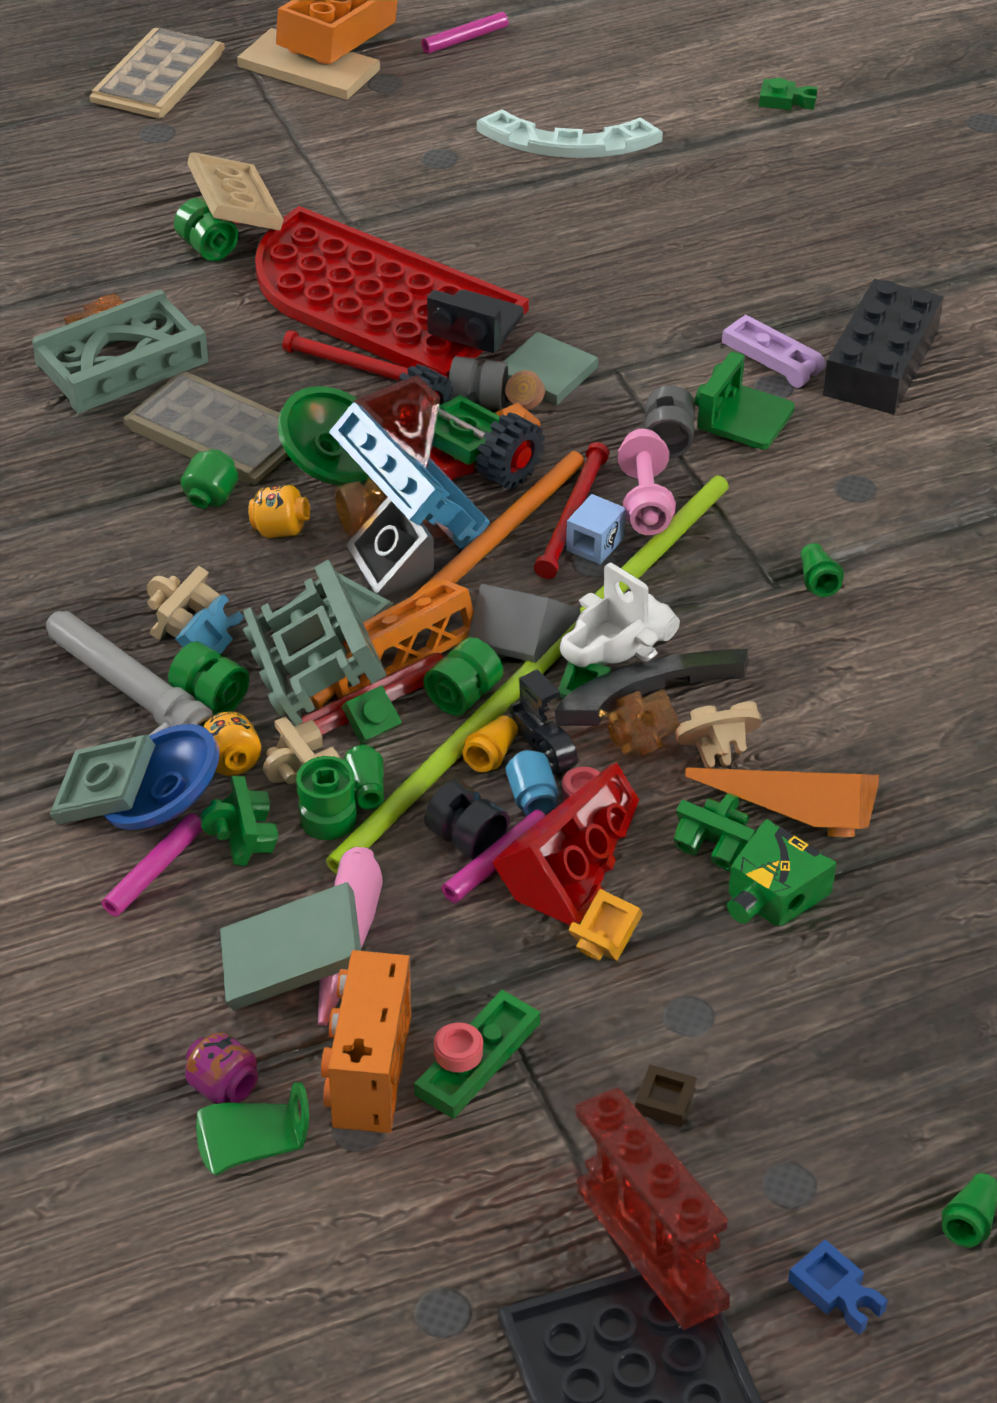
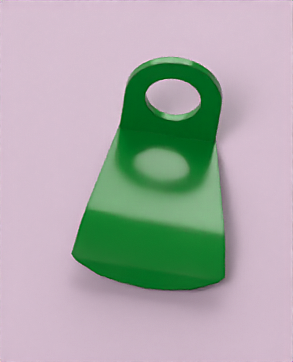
(251, 1131)

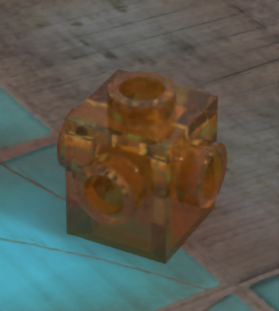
(642, 722)

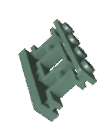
(320, 662)

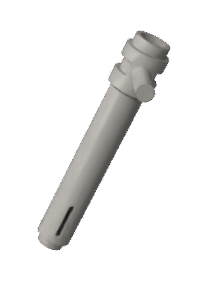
(167, 704)

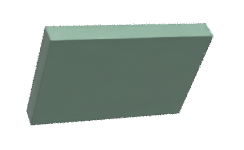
(289, 946)

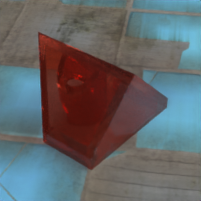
(407, 414)

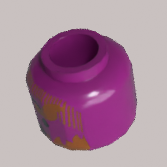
(221, 1068)

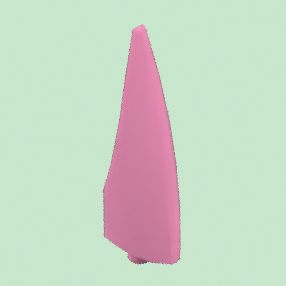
(366, 880)

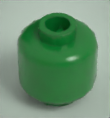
(209, 479)

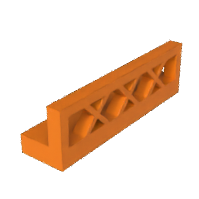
(410, 617)

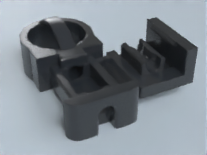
(530, 719)

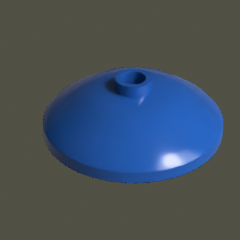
(174, 779)

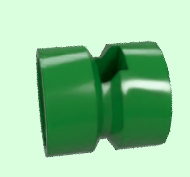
(207, 235)
(463, 676)
(209, 677)
(326, 797)

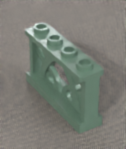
(111, 377)

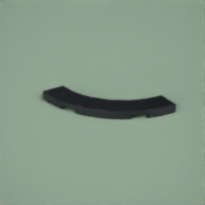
(598, 697)

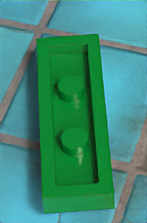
(504, 1027)

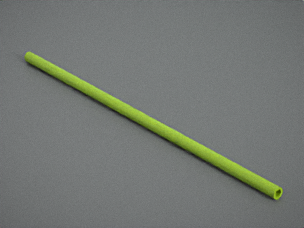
(509, 692)

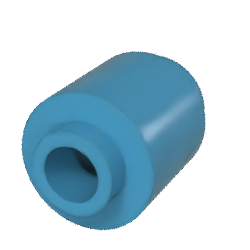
(532, 782)

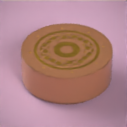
(525, 389)

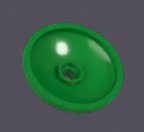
(306, 438)

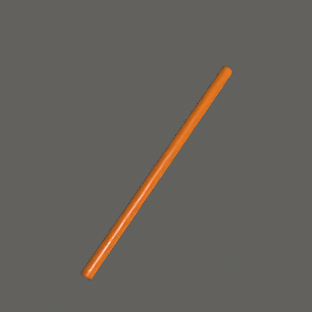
(493, 535)

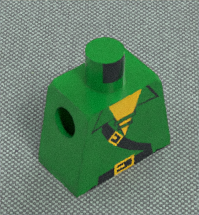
(778, 877)

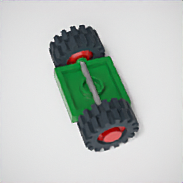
(470, 433)

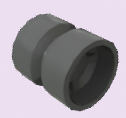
(480, 382)
(671, 416)

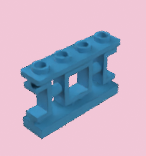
(409, 484)

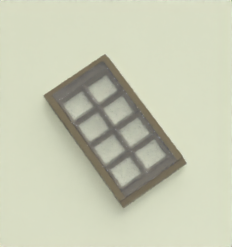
(201, 416)

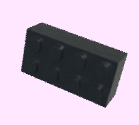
(883, 346)

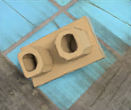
(176, 600)
(293, 750)

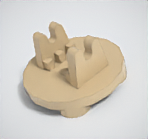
(716, 730)

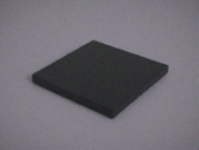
(621, 1346)

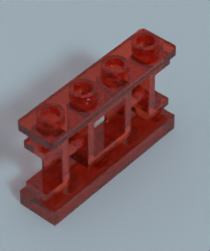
(652, 1208)

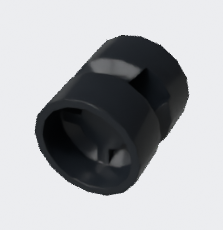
(465, 818)

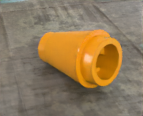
(488, 745)

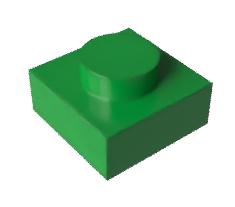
(371, 714)

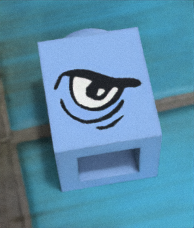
(595, 529)

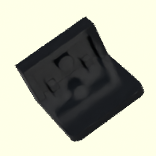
(472, 318)

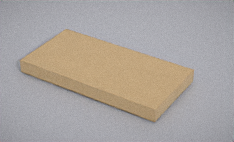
(336, 79)
(234, 191)

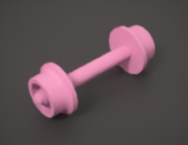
(649, 504)

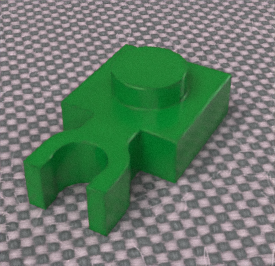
(783, 94)

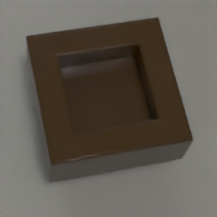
(665, 1095)

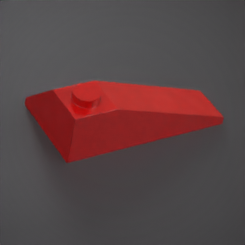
(566, 854)

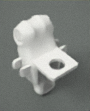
(618, 624)

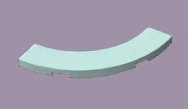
(568, 142)

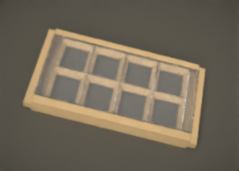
(157, 72)

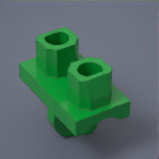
(236, 821)
(716, 823)

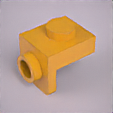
(606, 926)

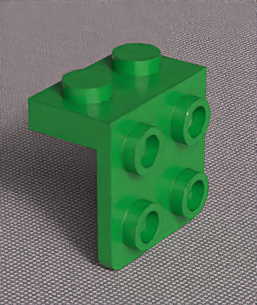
(738, 410)

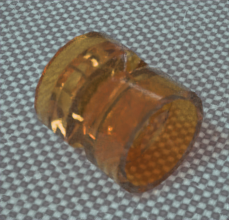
(355, 504)

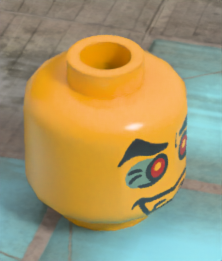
(278, 511)
(235, 740)

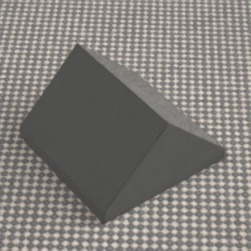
(393, 551)
(519, 622)

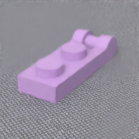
(774, 350)

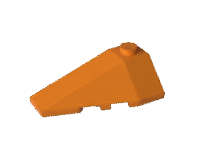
(818, 799)

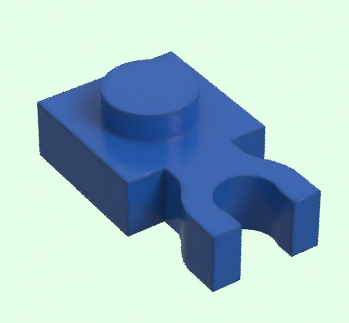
(833, 1282)

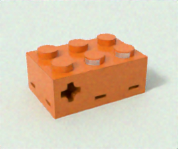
(368, 1041)

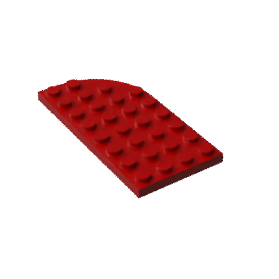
(363, 289)

